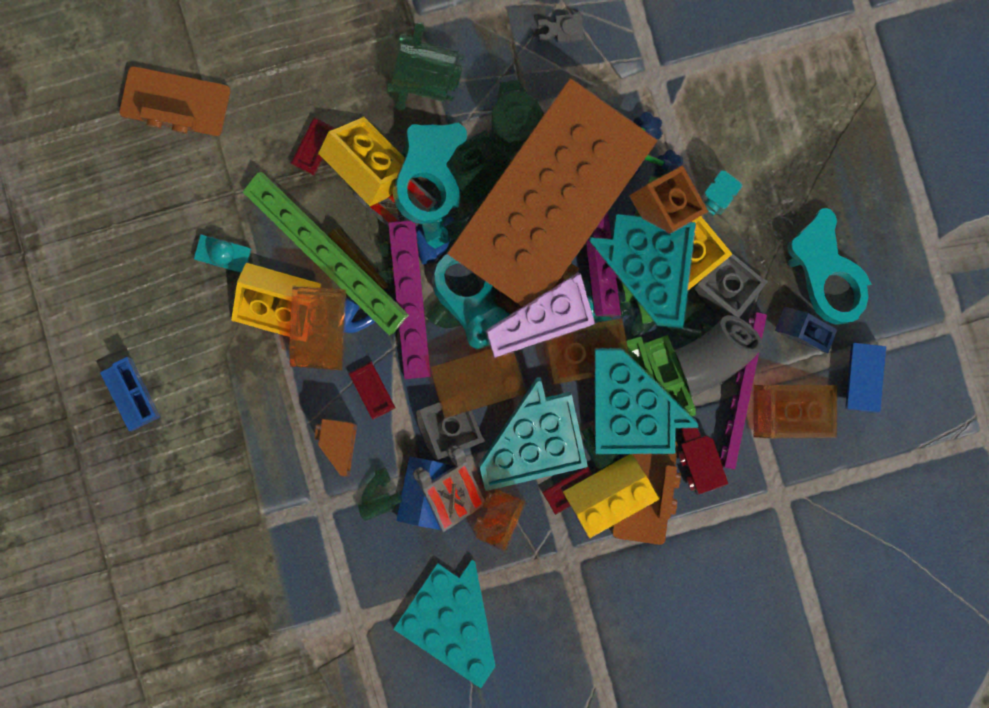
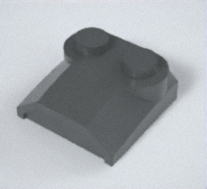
(730, 287)
(443, 432)

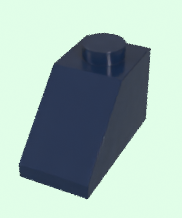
(806, 329)

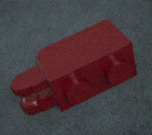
(701, 461)

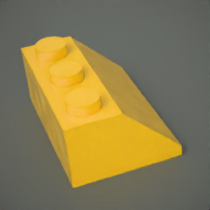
(363, 159)
(707, 252)
(265, 298)
(610, 495)

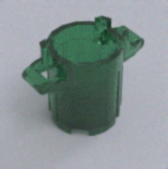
(424, 69)
(514, 117)

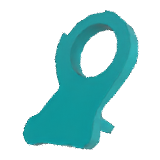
(426, 156)
(818, 255)
(473, 312)

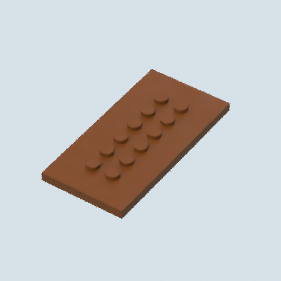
(552, 195)

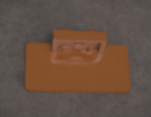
(175, 102)
(651, 522)

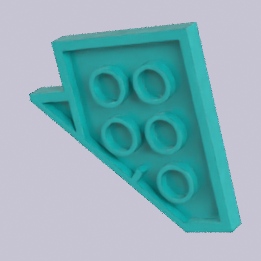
(651, 265)
(632, 408)
(535, 442)
(451, 623)

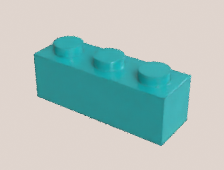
(436, 232)

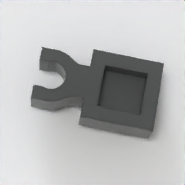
(566, 29)

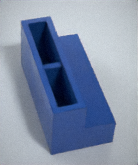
(865, 377)
(130, 394)
(414, 506)

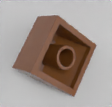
(669, 201)
(337, 443)

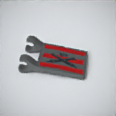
(388, 212)
(453, 493)

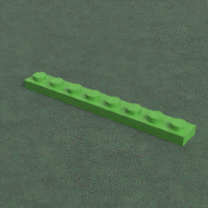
(325, 253)

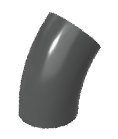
(718, 354)

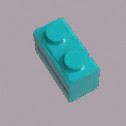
(721, 193)

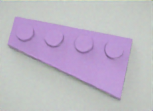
(548, 316)

